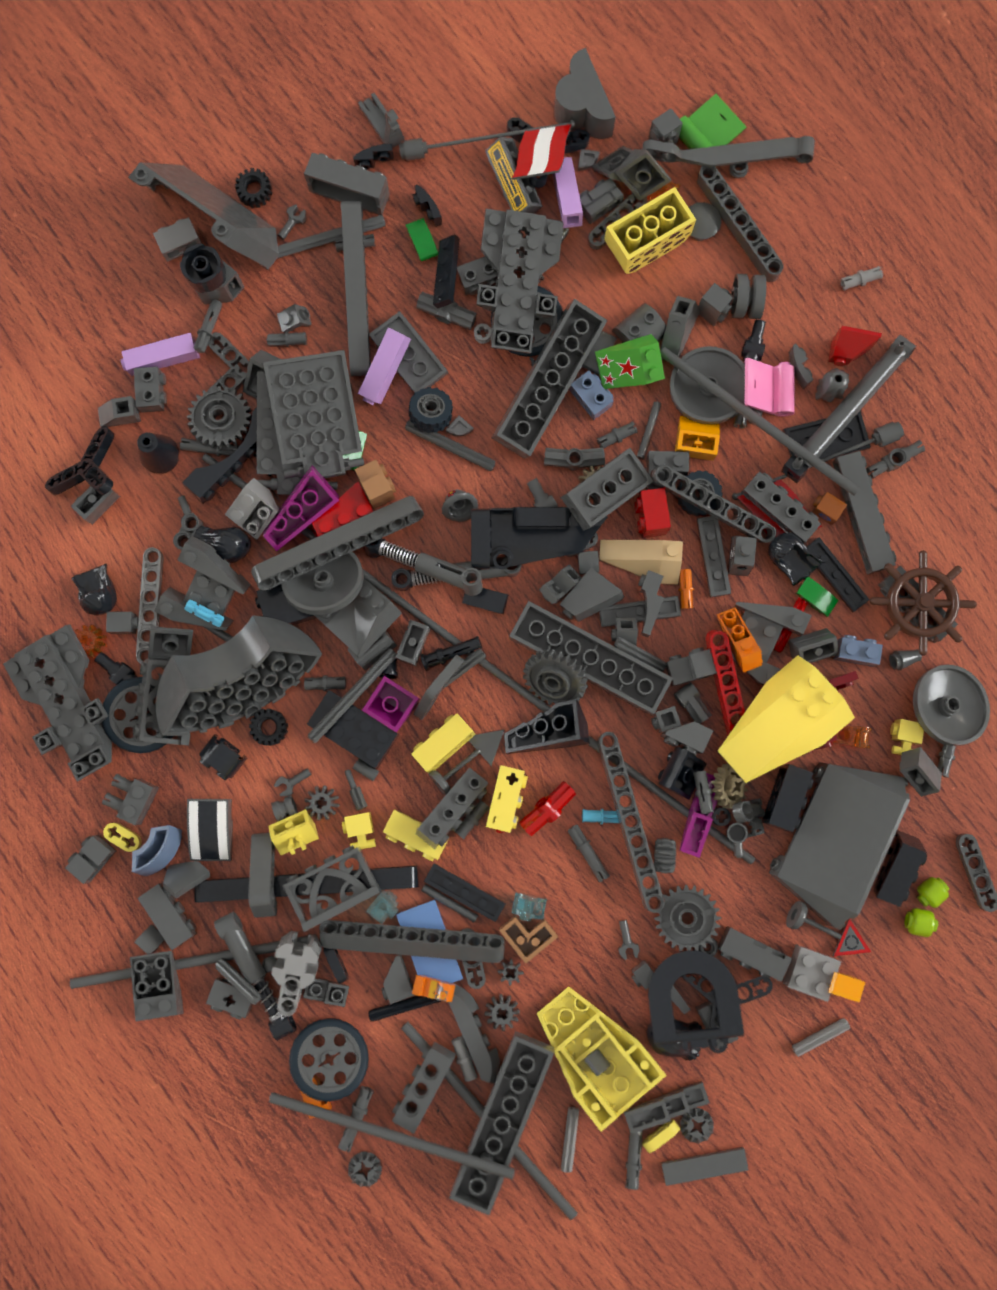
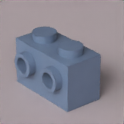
(591, 394)
(859, 652)

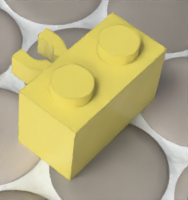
(293, 832)

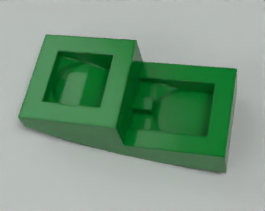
(422, 239)
(817, 596)

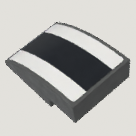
(209, 829)

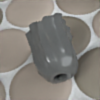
(832, 385)

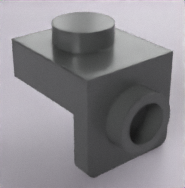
(293, 318)

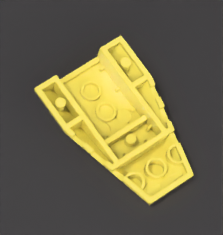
(785, 720)
(578, 1030)

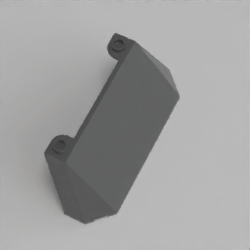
(234, 223)
(842, 840)

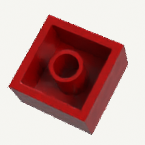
(652, 512)

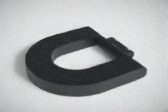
(725, 996)

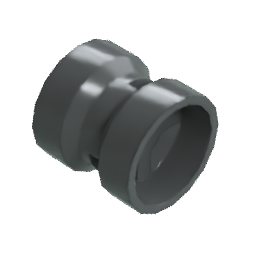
(285, 808)

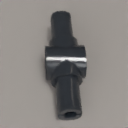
(754, 345)
(117, 671)

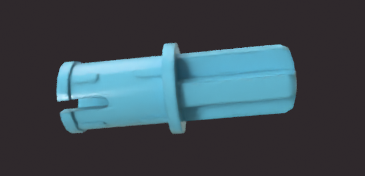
(599, 816)

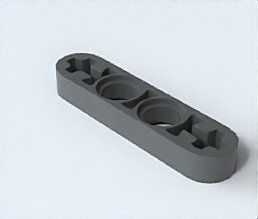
(612, 217)
(980, 870)

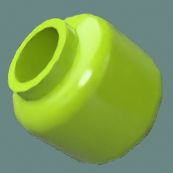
(932, 892)
(921, 922)

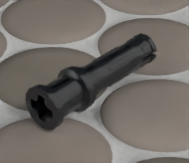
(441, 655)

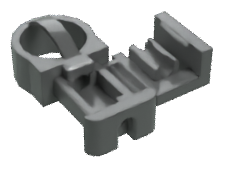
(750, 812)

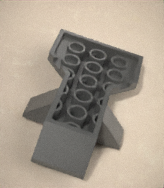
(513, 298)
(74, 719)

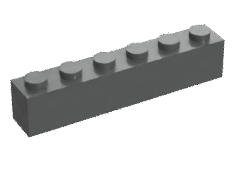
(864, 514)

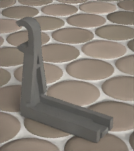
(382, 121)

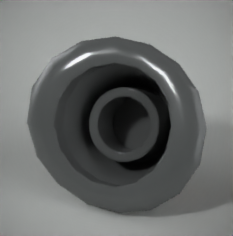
(458, 505)

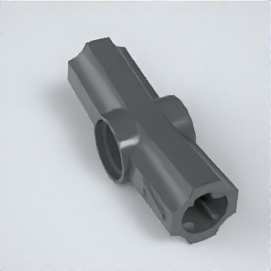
(587, 457)

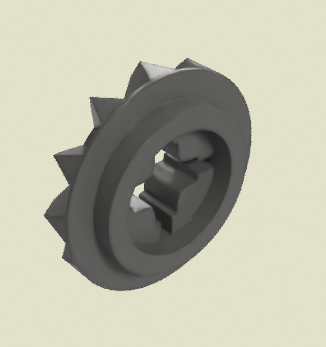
(698, 1115)
(370, 1160)

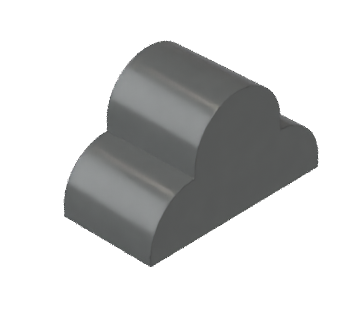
(583, 99)

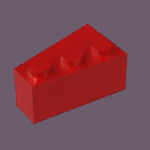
(350, 507)

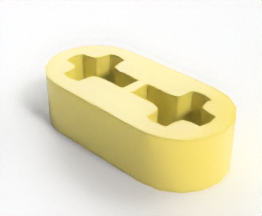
(125, 833)
(660, 1136)

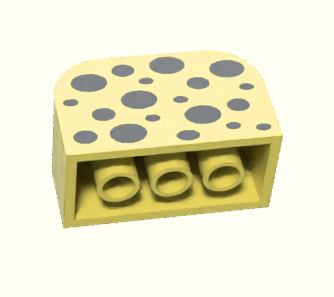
(650, 231)

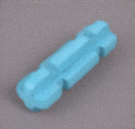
(204, 613)

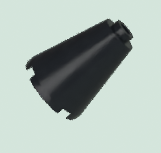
(157, 452)

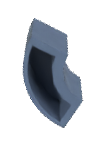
(157, 850)

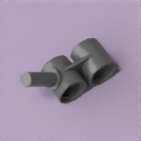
(185, 531)

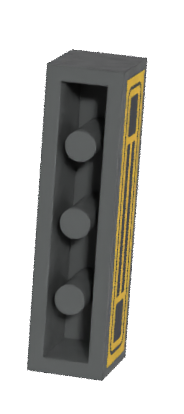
(517, 192)

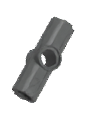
(448, 314)

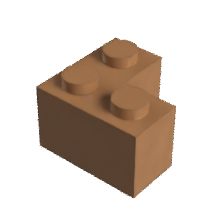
(376, 485)
(526, 942)

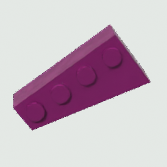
(303, 506)

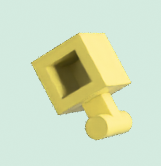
(907, 733)
(359, 826)

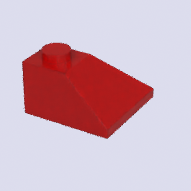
(851, 344)

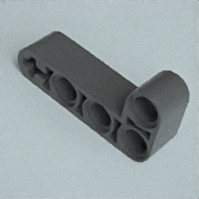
(261, 877)

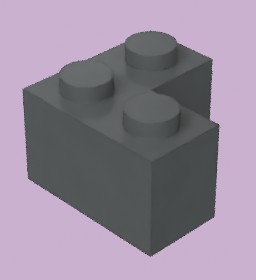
(676, 460)
(695, 666)

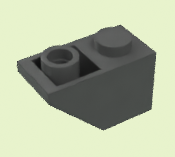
(118, 412)

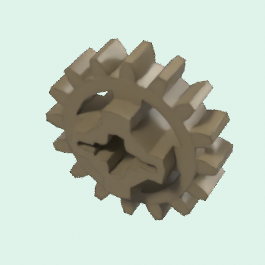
(728, 787)

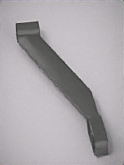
(799, 148)

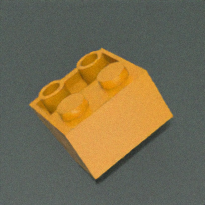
(697, 439)

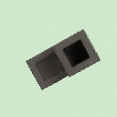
(560, 585)

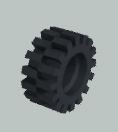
(251, 177)
(277, 736)

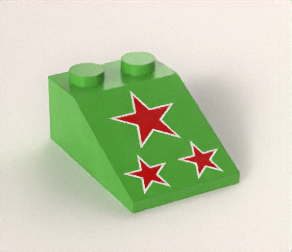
(630, 363)

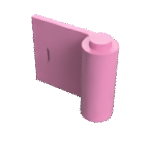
(770, 387)

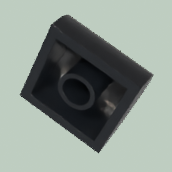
(679, 772)

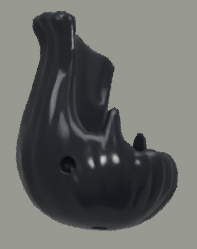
(229, 542)
(793, 557)
(96, 591)
(675, 1049)

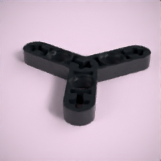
(576, 141)
(87, 468)
(710, 996)

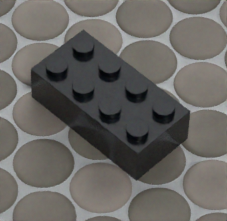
(356, 731)

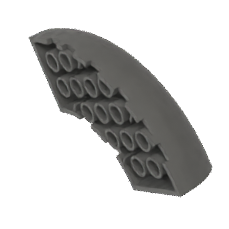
(234, 677)

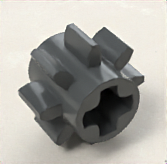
(511, 965)

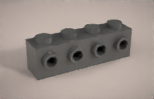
(780, 507)
(452, 808)

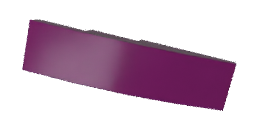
(697, 824)

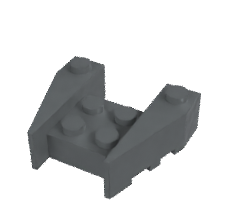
(211, 586)
(765, 625)

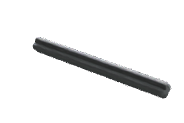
(326, 237)
(351, 696)

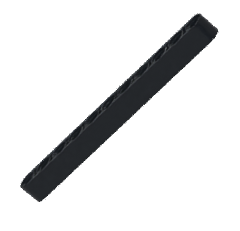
(238, 888)

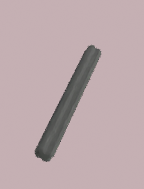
(453, 447)

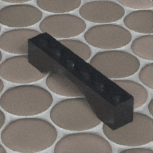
(206, 480)

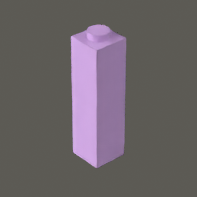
(568, 195)
(160, 353)
(384, 366)

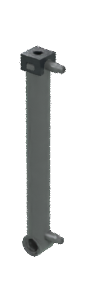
(897, 353)

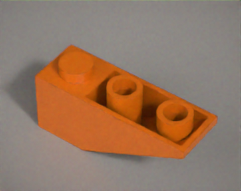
(740, 639)

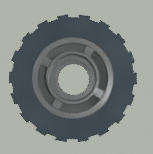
(430, 420)
(706, 480)

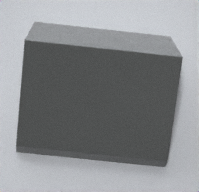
(642, 174)
(169, 642)

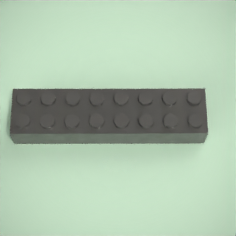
(549, 379)
(603, 663)
(503, 1120)

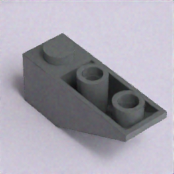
(680, 324)

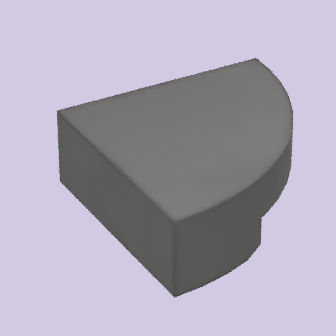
(587, 159)
(459, 427)

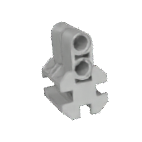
(295, 969)

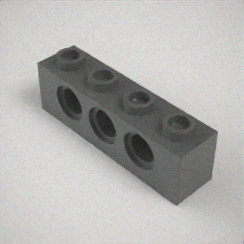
(410, 1117)

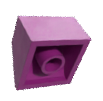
(391, 704)

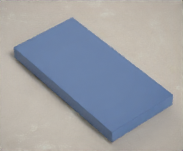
(429, 916)

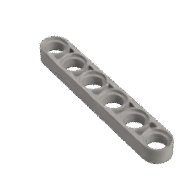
(144, 605)

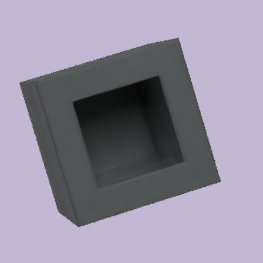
(121, 623)

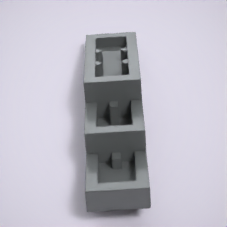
(666, 1107)

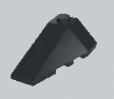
(554, 729)

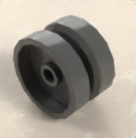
(748, 296)

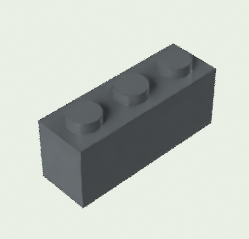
(168, 916)

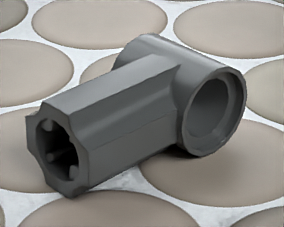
(689, 698)

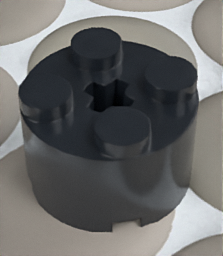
(213, 271)
(222, 757)

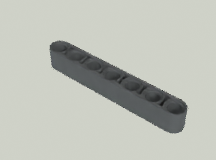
(740, 232)
(721, 509)

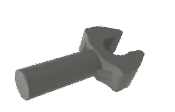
(301, 219)
(292, 781)
(627, 943)

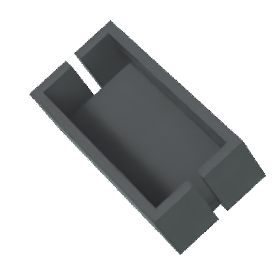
(347, 183)

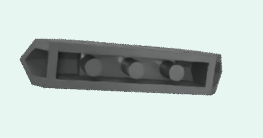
(485, 1059)

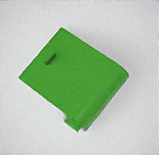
(710, 125)

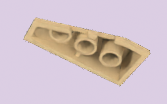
(644, 555)

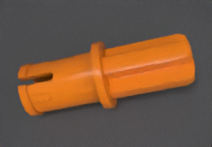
(686, 589)

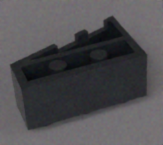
(900, 869)

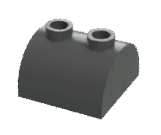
(639, 324)

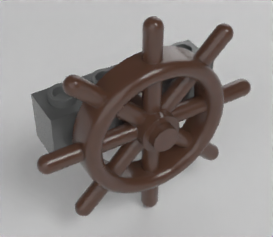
(919, 604)

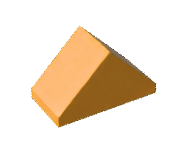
(846, 986)

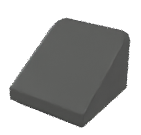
(588, 560)
(150, 940)
(597, 1062)

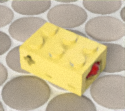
(506, 800)

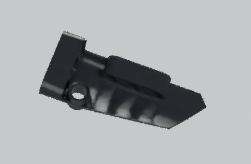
(525, 535)

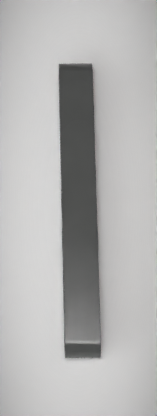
(355, 287)
(337, 543)
(637, 829)
(412, 941)

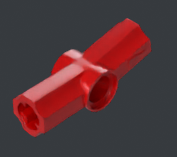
(547, 809)

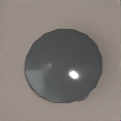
(707, 221)

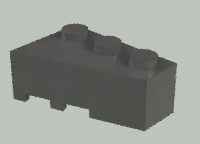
(753, 954)

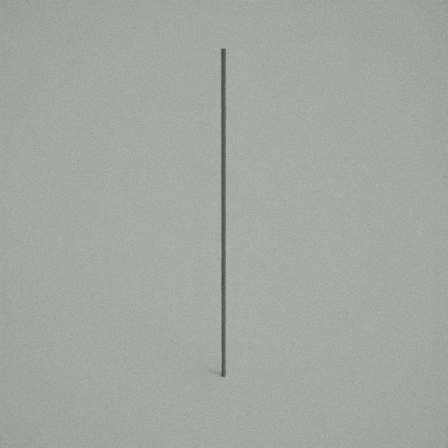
(510, 682)

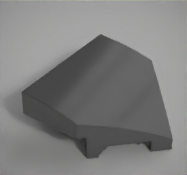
(184, 877)

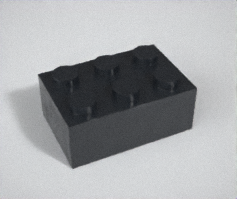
(788, 797)

